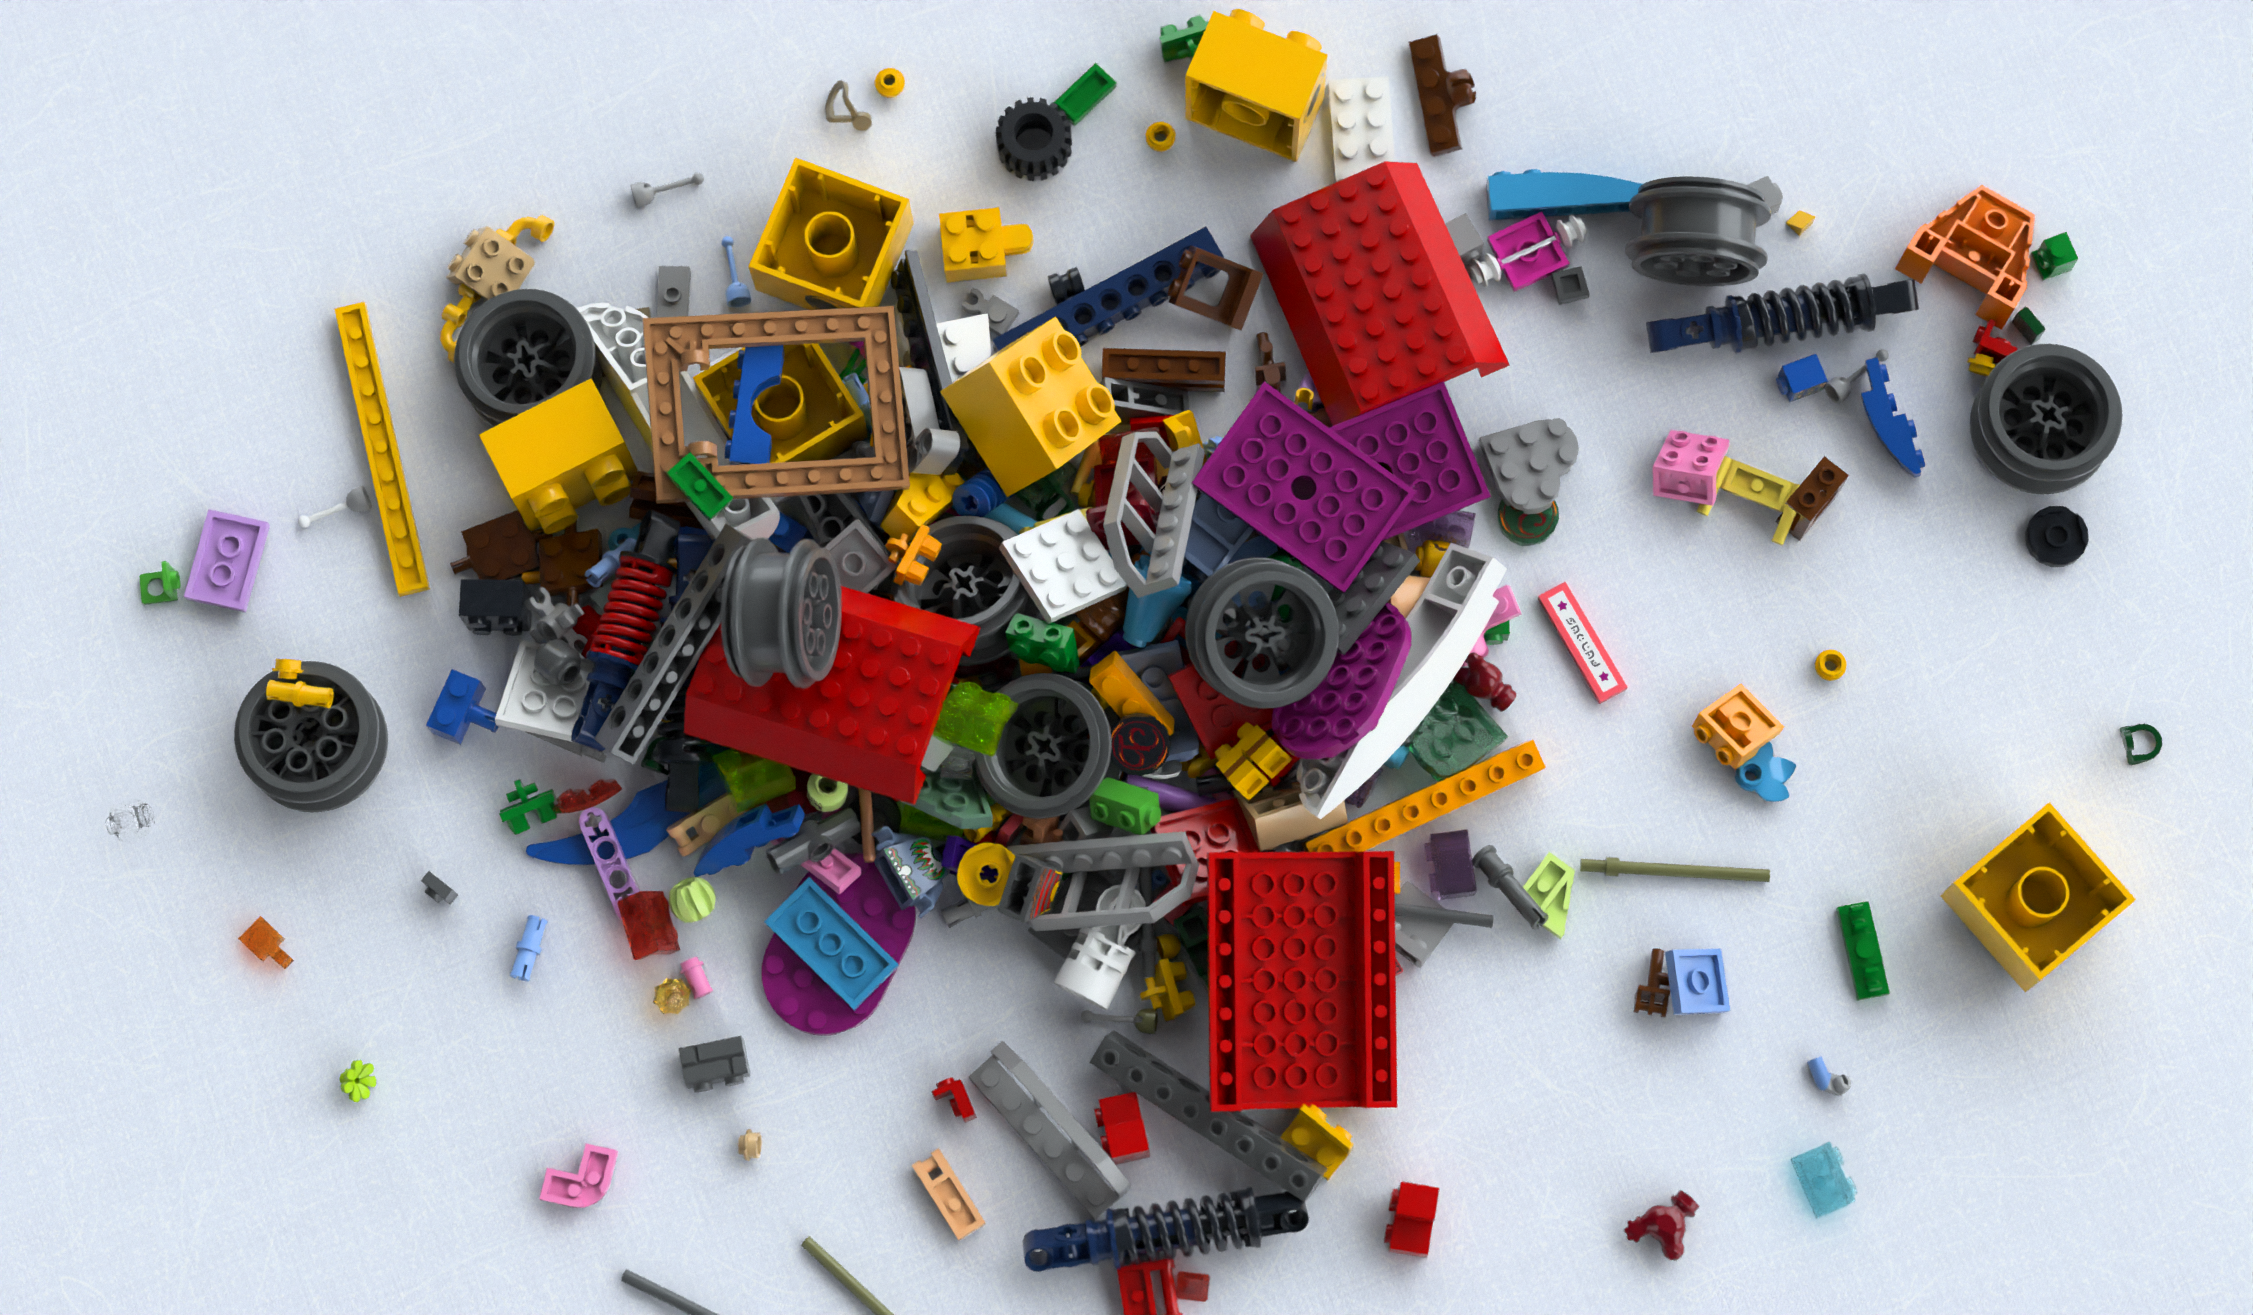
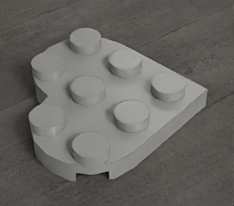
(1530, 461)

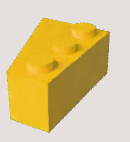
(920, 504)

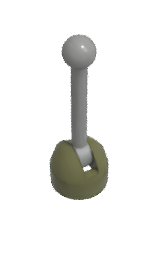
(1144, 1020)

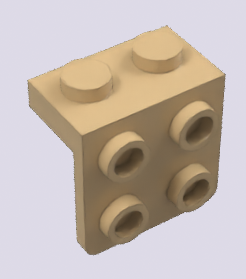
(490, 264)

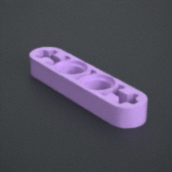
(607, 866)

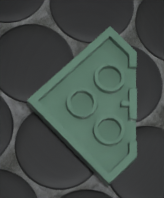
(954, 800)

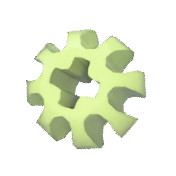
(692, 899)

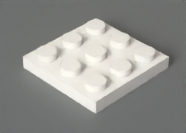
(1063, 566)
(536, 704)

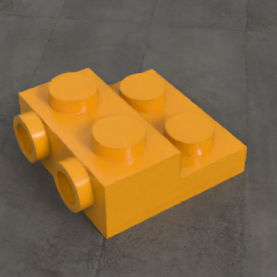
(1736, 727)

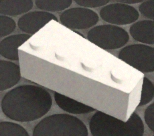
(965, 345)

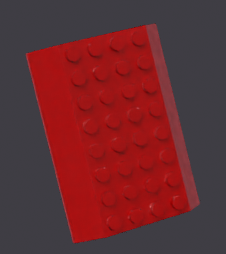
(1375, 290)
(858, 723)
(1301, 980)

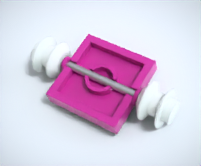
(1528, 251)

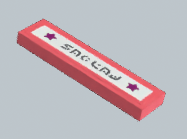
(1582, 642)

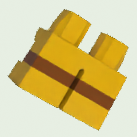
(1238, 765)

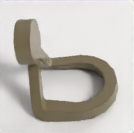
(861, 120)

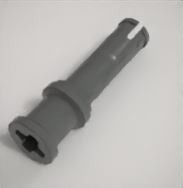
(1501, 876)

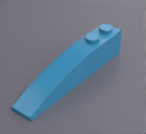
(1556, 194)

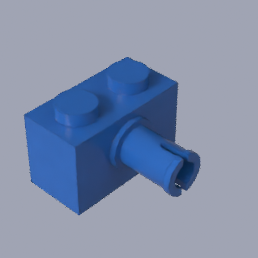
(459, 707)

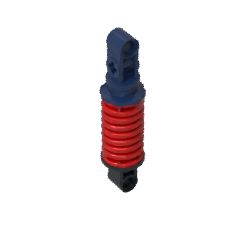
(626, 618)

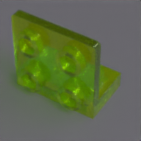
(974, 717)

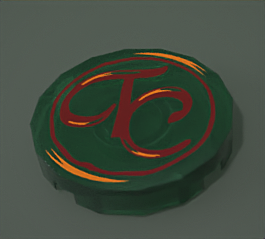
(1527, 528)

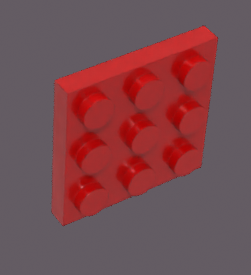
(1212, 713)
(1208, 829)

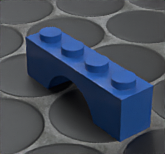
(760, 370)

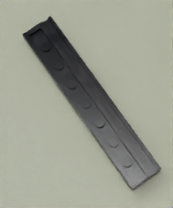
(925, 343)

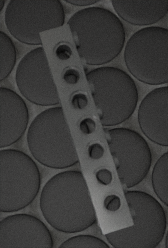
(671, 653)
(1191, 1106)

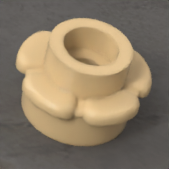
(750, 1145)

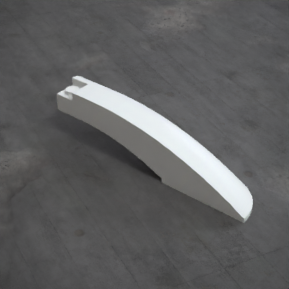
(622, 358)
(1443, 633)

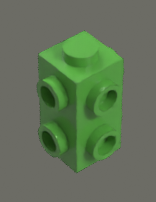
(1125, 806)

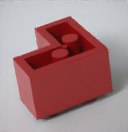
(1123, 1127)
(1413, 1219)

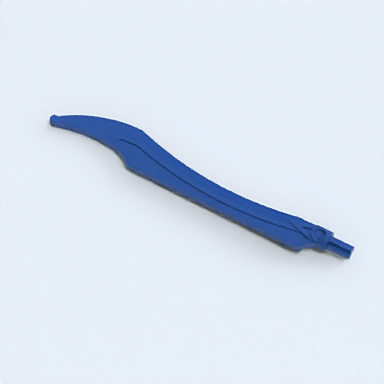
(637, 828)

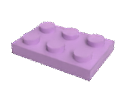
(227, 560)

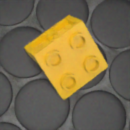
(1319, 1139)

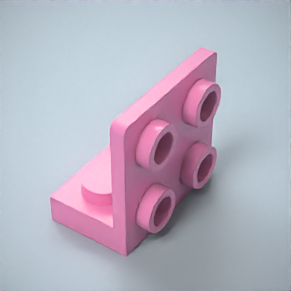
(1689, 467)

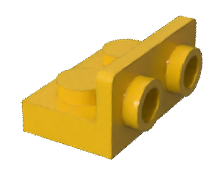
(1183, 431)

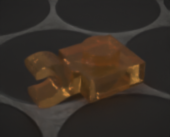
(265, 941)

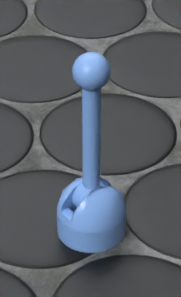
(736, 293)

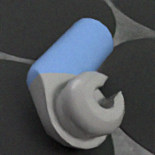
(1828, 1081)

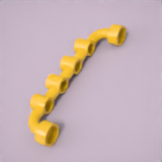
(456, 315)

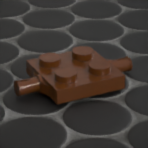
(501, 548)
(566, 560)

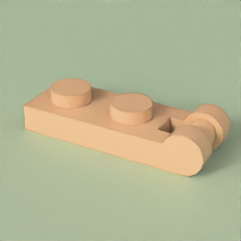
(706, 822)
(949, 1195)

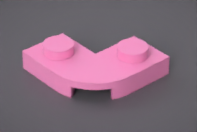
(585, 1187)

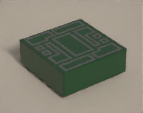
(2028, 325)

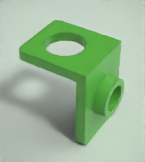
(170, 580)

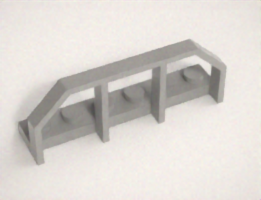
(1175, 510)
(1110, 854)
(1042, 1134)

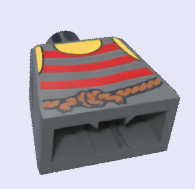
(1030, 888)

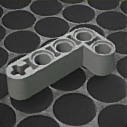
(927, 445)

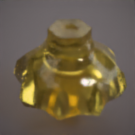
(672, 996)

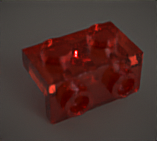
(1110, 445)
(648, 924)

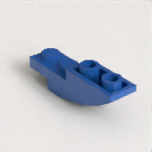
(1893, 431)
(739, 837)

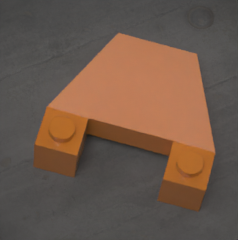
(1982, 244)

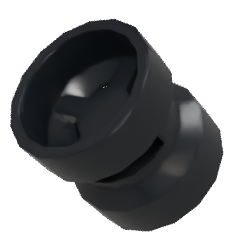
(1066, 285)

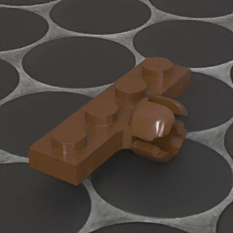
(1440, 94)

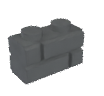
(714, 1063)

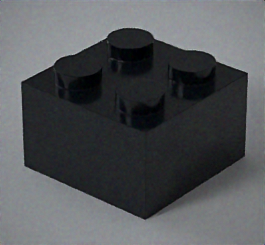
(494, 606)

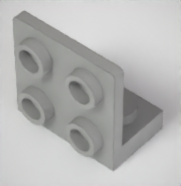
(1415, 936)

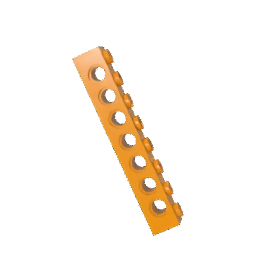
(1431, 801)

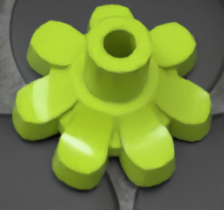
(357, 1080)

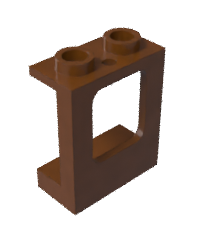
(1236, 297)
(1814, 496)

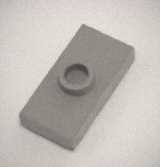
(673, 291)

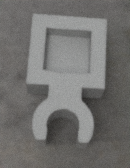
(1000, 313)

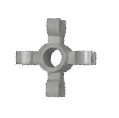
(555, 620)

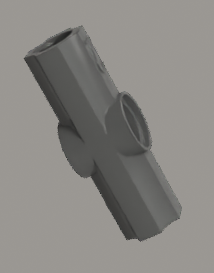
(813, 841)

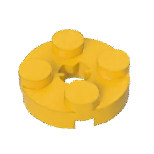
(969, 871)

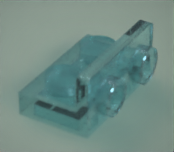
(1824, 1179)

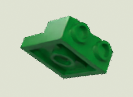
(1043, 643)

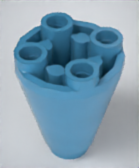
(1151, 612)

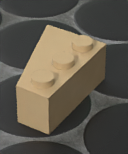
(1282, 817)

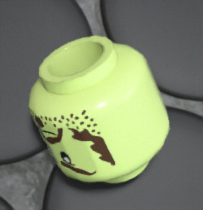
(821, 798)

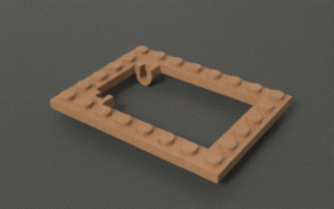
(685, 340)

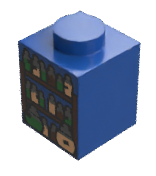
(1801, 378)

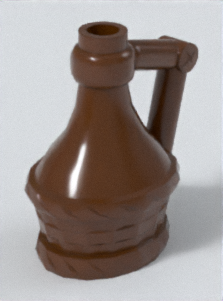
(1109, 614)

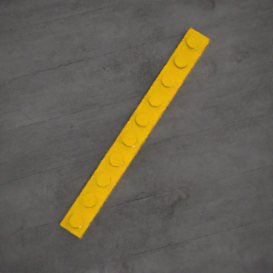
(382, 449)

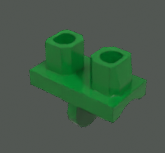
(1183, 42)
(515, 813)

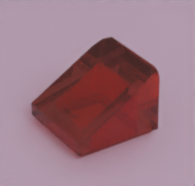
(1192, 1286)

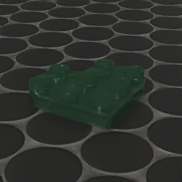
(1455, 734)

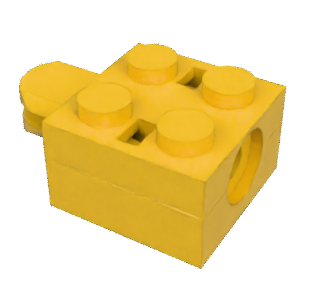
(977, 244)

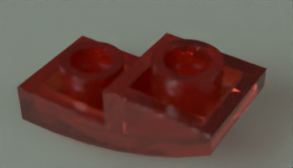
(579, 800)

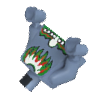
(910, 868)

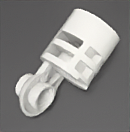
(1099, 956)

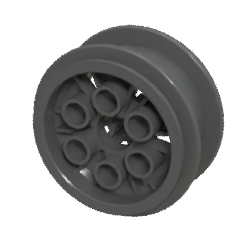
(1698, 231)
(493, 330)
(2077, 382)
(965, 548)
(781, 612)
(1308, 655)
(349, 770)
(1018, 790)

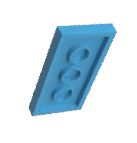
(831, 943)

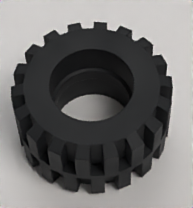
(1030, 116)

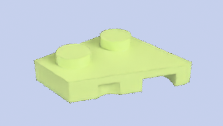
(1551, 890)

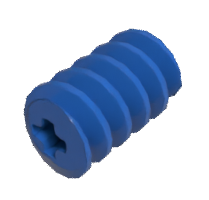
(979, 495)

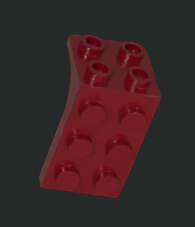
(1103, 482)

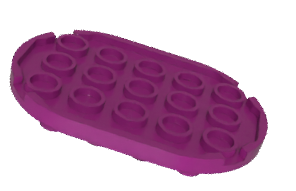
(1351, 693)
(801, 994)

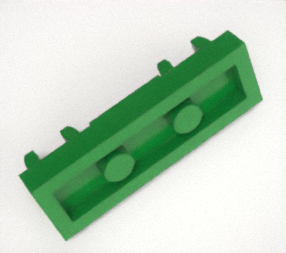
(1863, 950)

